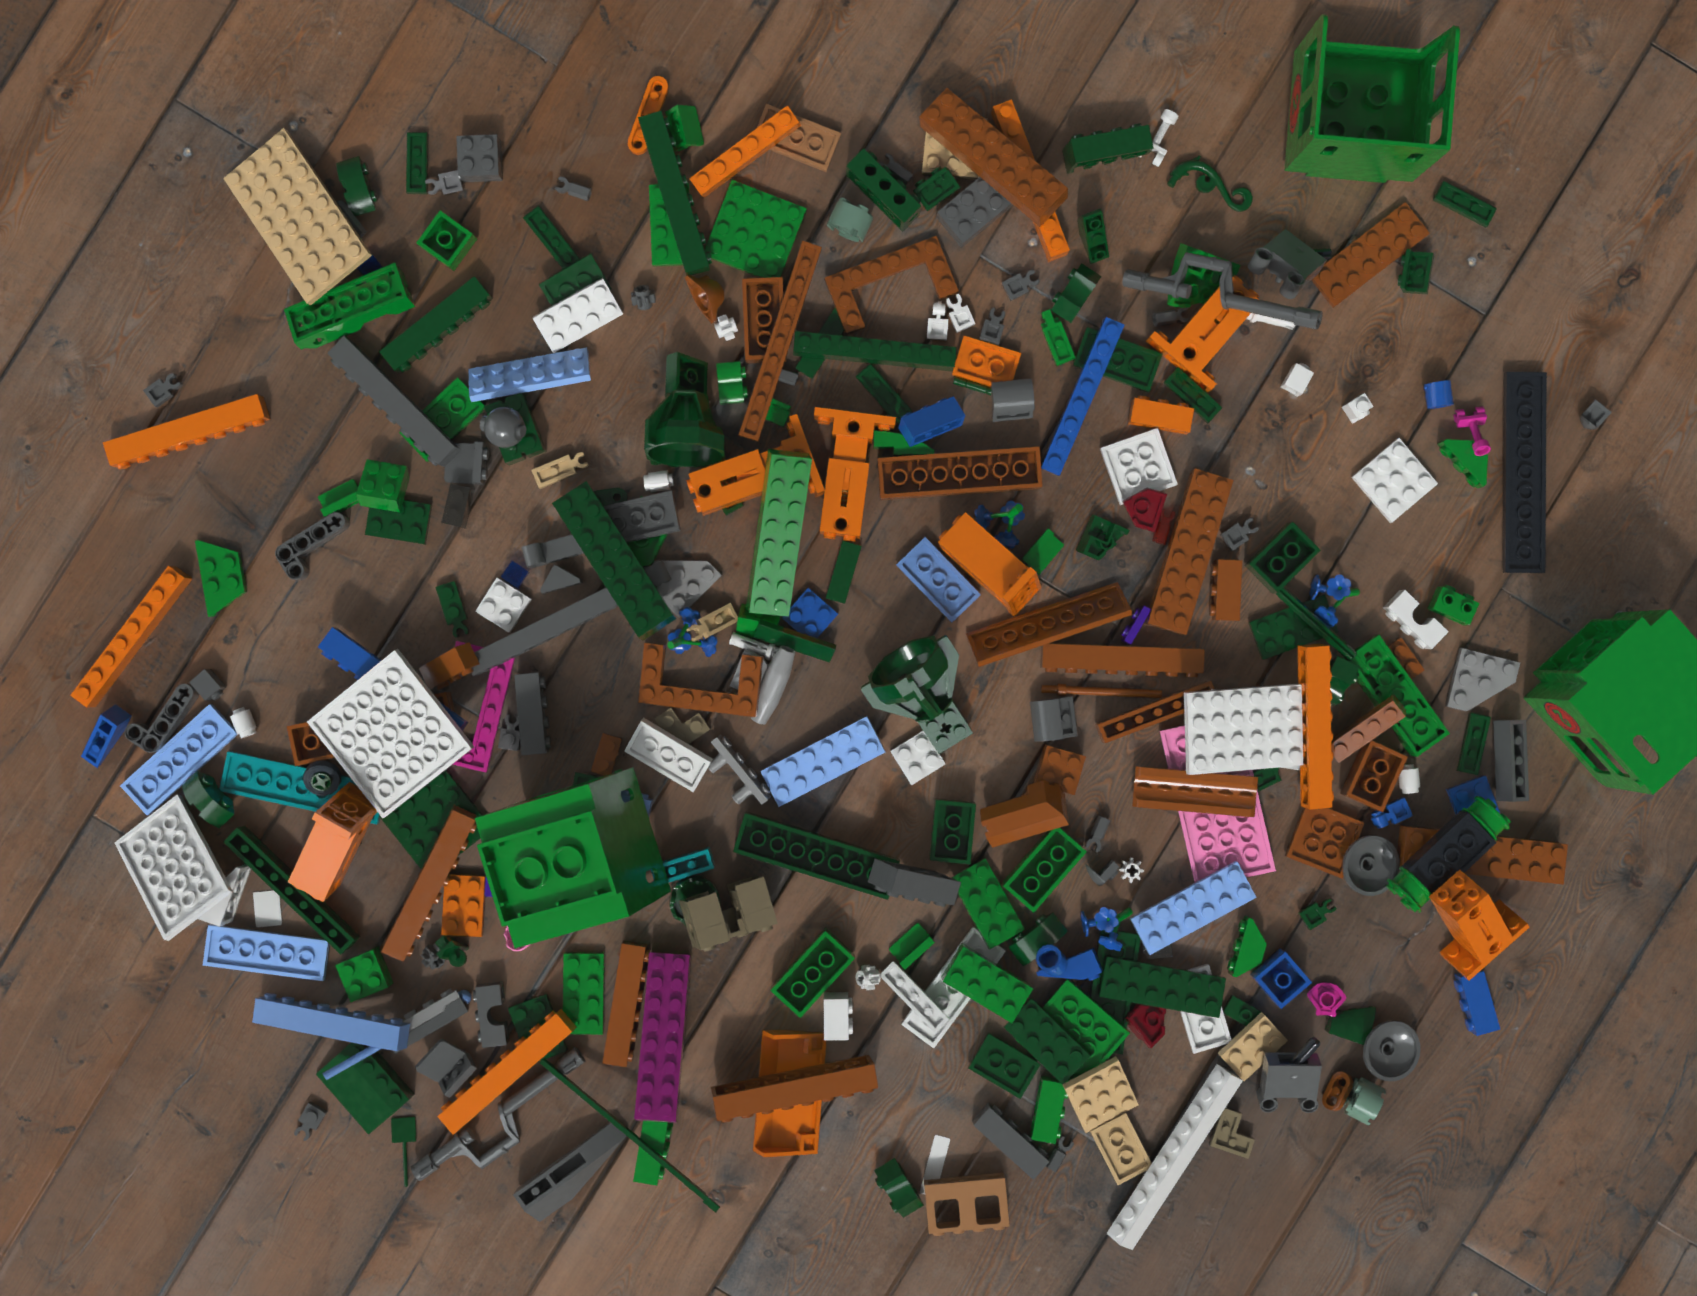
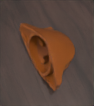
(706, 294)

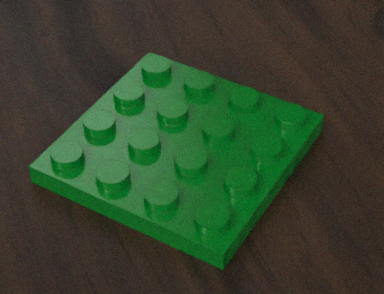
(754, 231)
(1086, 1023)

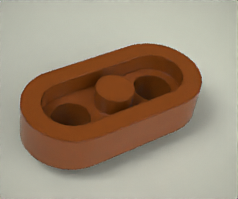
(1336, 1090)

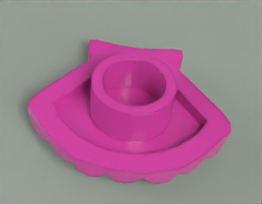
(1326, 998)

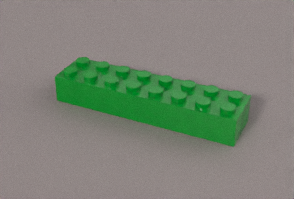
(778, 532)

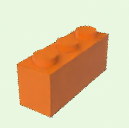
(1161, 415)

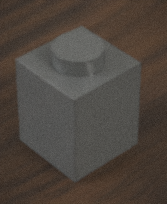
(208, 685)

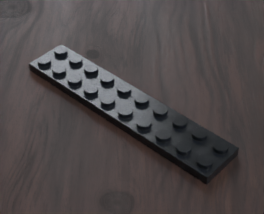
(1524, 472)

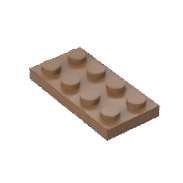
(807, 144)

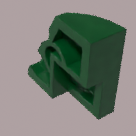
(1100, 537)
(1352, 1024)

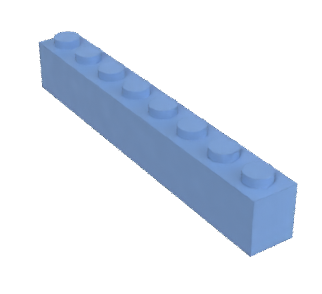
(331, 1022)

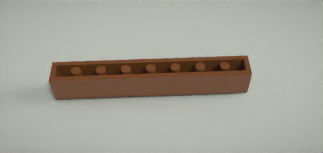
(1122, 658)
(429, 882)

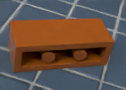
(1226, 590)
(449, 666)

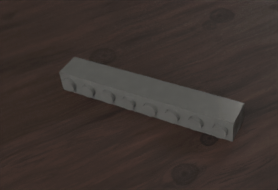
(393, 401)

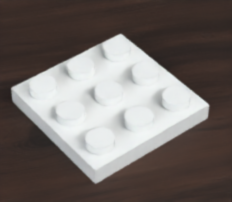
(1138, 465)
(1394, 480)

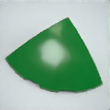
(1202, 280)

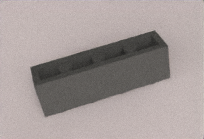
(531, 713)
(1511, 760)
(1010, 1140)

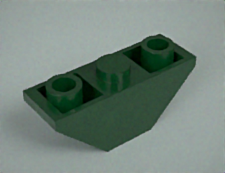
(1093, 235)

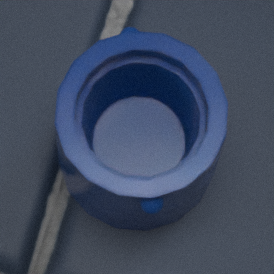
(1438, 394)
(1051, 960)

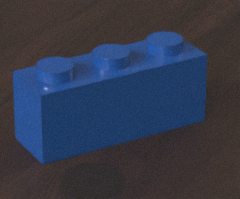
(931, 421)
(1477, 1004)

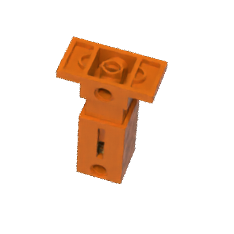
(847, 470)
(743, 475)

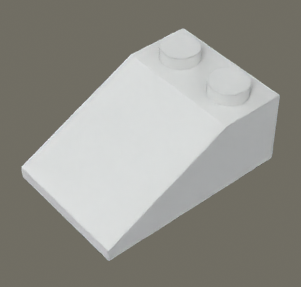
(225, 910)

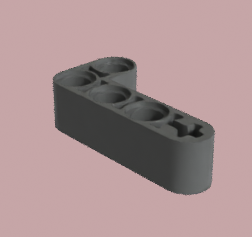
(314, 542)
(550, 551)
(167, 714)

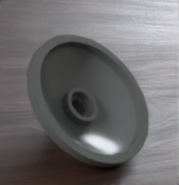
(1381, 864)
(1398, 1057)

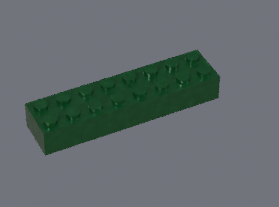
(614, 561)
(808, 853)

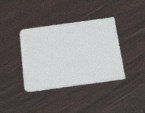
(267, 908)

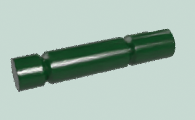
(972, 385)

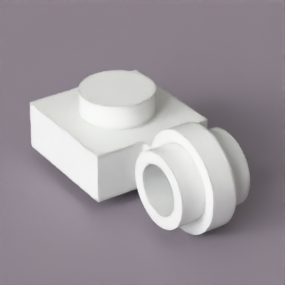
(938, 327)

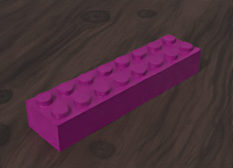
(662, 1038)

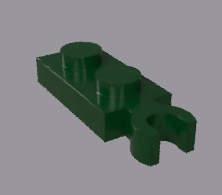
(452, 606)

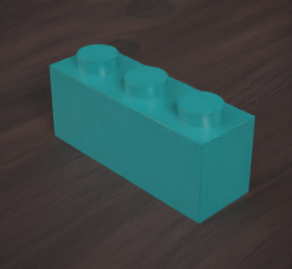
(688, 864)

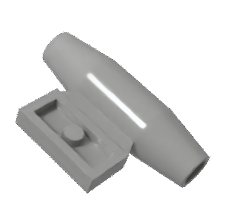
(773, 681)

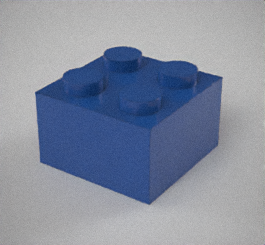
(1280, 978)

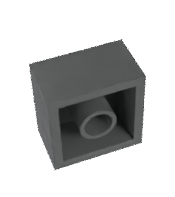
(479, 158)

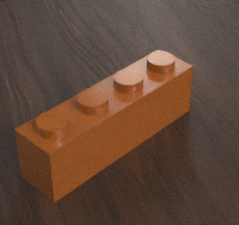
(1367, 728)

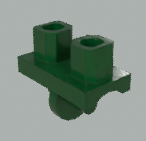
(452, 950)

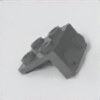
(468, 465)
(447, 1066)

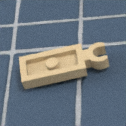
(557, 470)
(714, 622)

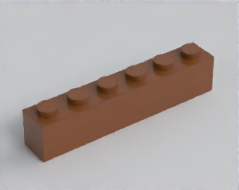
(1146, 714)
(625, 1004)

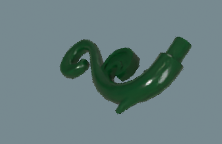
(1215, 180)

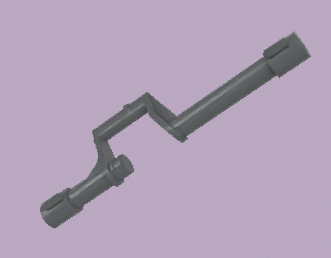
(1175, 286)
(461, 1142)

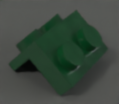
(936, 188)
(1416, 272)

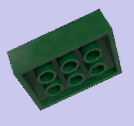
(368, 1088)

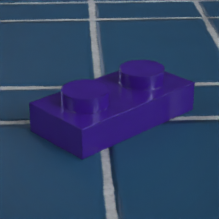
(1138, 616)

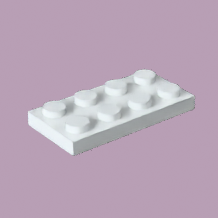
(577, 315)
(668, 754)
(1202, 1030)

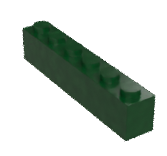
(436, 325)

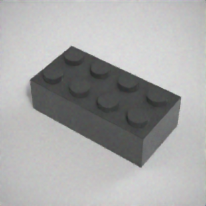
(972, 211)
(913, 883)

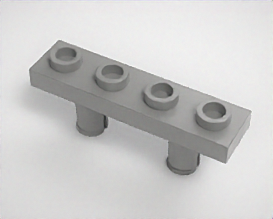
(746, 774)

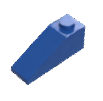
(105, 734)
(1080, 966)

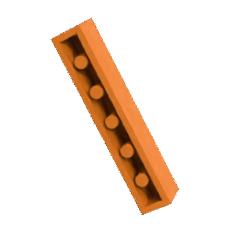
(745, 151)

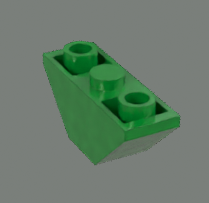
(1466, 461)
(1247, 949)

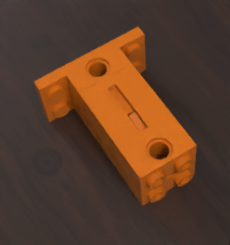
(1203, 336)
(990, 563)
(332, 842)
(1476, 923)

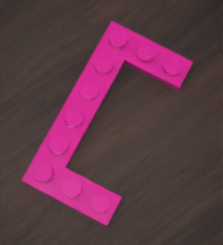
(489, 717)

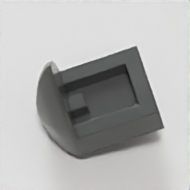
(1594, 415)
(1109, 871)

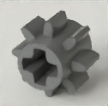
(643, 297)
(430, 958)

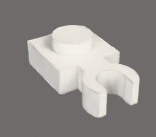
(961, 316)

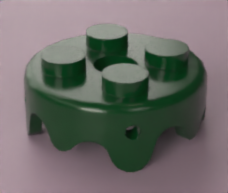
(686, 888)

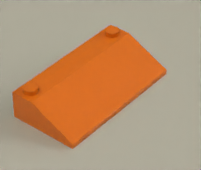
(794, 1129)

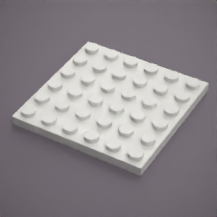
(390, 733)

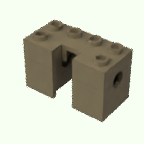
(711, 926)

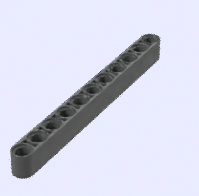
(556, 624)

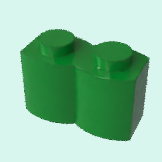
(730, 383)

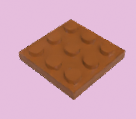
(1323, 839)

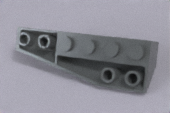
(568, 1174)

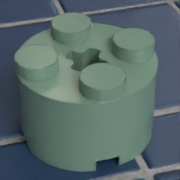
(850, 220)
(1364, 1100)

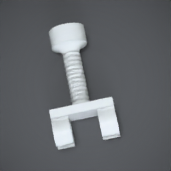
(1168, 117)

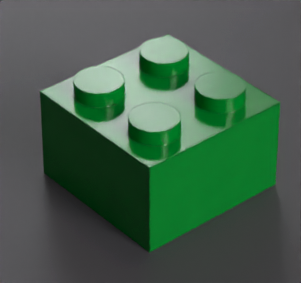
(446, 240)
(383, 485)
(364, 974)

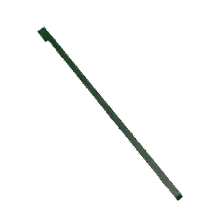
(692, 1186)

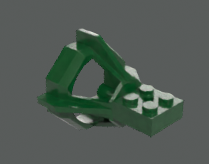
(682, 425)
(924, 691)

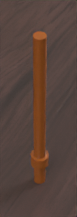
(1062, 690)

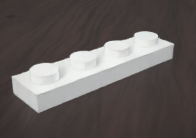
(915, 997)

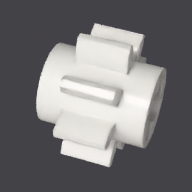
(726, 327)
(1134, 874)
(868, 977)

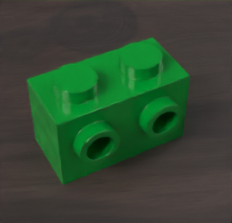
(1453, 605)

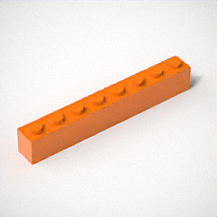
(1050, 232)
(186, 431)
(131, 636)
(1316, 771)
(507, 1071)

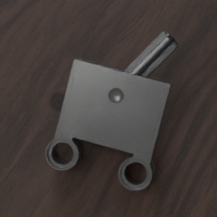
(1289, 261)
(1291, 1077)

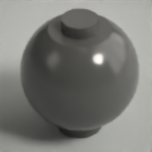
(503, 427)

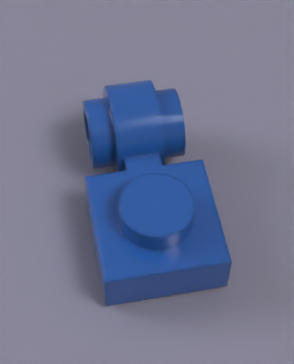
(1396, 811)

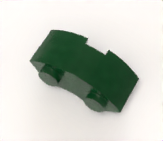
(354, 178)
(1076, 292)
(1343, 675)
(209, 799)
(1045, 932)
(896, 1184)

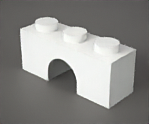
(1401, 609)

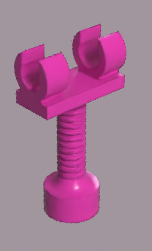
(1479, 417)

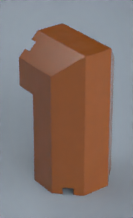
(1030, 814)

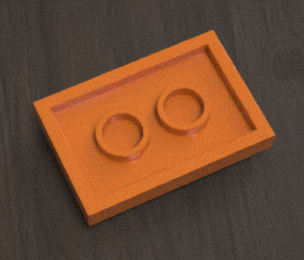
(985, 362)
(464, 906)

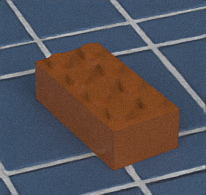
(760, 310)

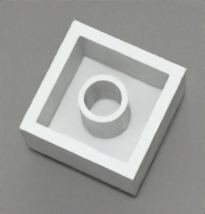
(836, 1021)

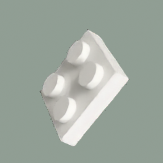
(503, 605)
(917, 757)

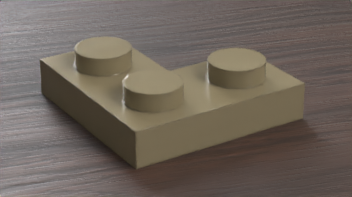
(685, 731)
(1226, 1135)

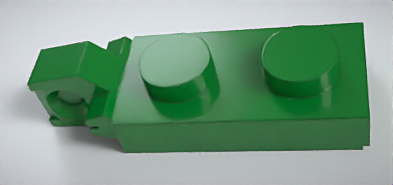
(1056, 339)

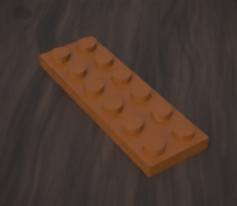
(1369, 254)

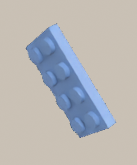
(938, 579)

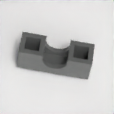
(491, 1032)

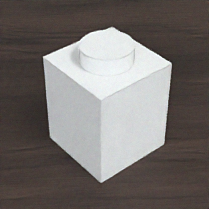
(1297, 379)

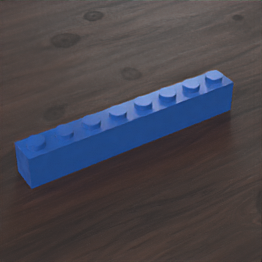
(1082, 396)
(360, 660)

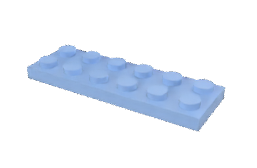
(529, 374)
(179, 759)
(823, 761)
(1193, 907)
(266, 952)

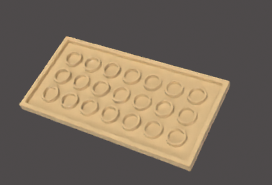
(297, 216)

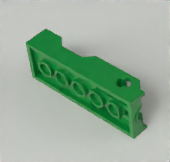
(349, 307)
(1380, 673)

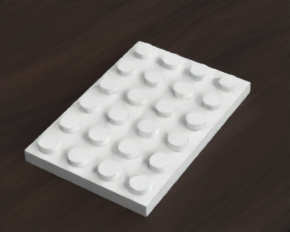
(1243, 729)
(173, 867)

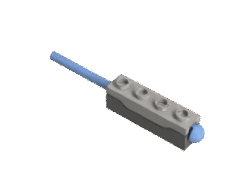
(422, 1023)

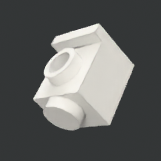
(1357, 408)

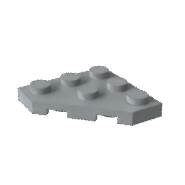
(688, 582)
(1479, 678)

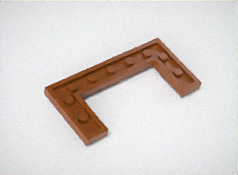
(842, 283)
(742, 704)

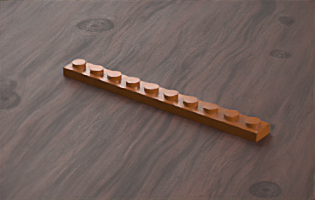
(780, 341)

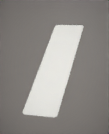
(936, 1159)

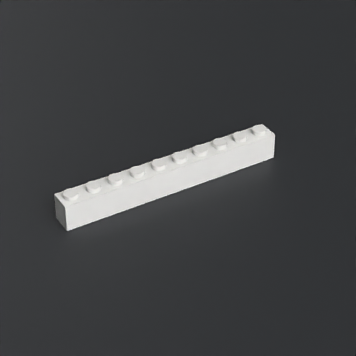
(1174, 1157)

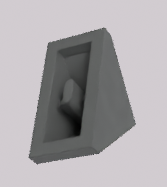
(559, 579)

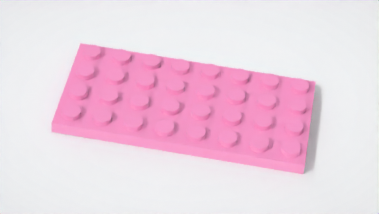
(1215, 838)

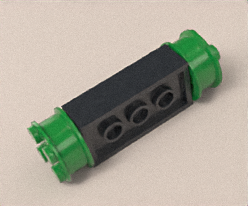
(1451, 849)

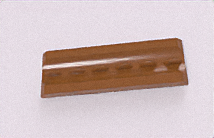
(1195, 793)

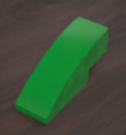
(897, 442)

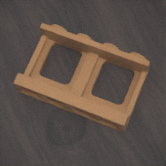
(965, 1190)

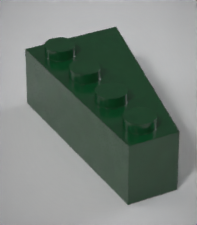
(1107, 147)

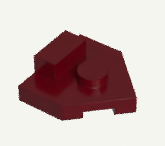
(1145, 508)
(1147, 1023)

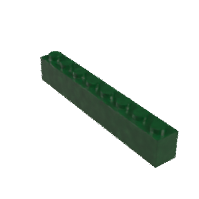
(674, 194)
(874, 351)
(276, 876)

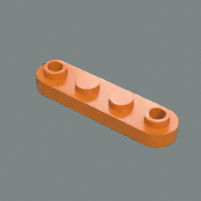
(651, 103)

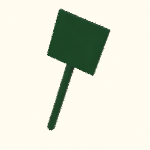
(404, 1131)

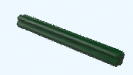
(1316, 623)

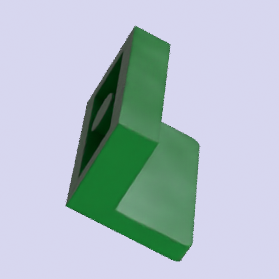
(684, 126)
(778, 413)
(339, 498)
(1042, 551)
(748, 622)
(911, 945)

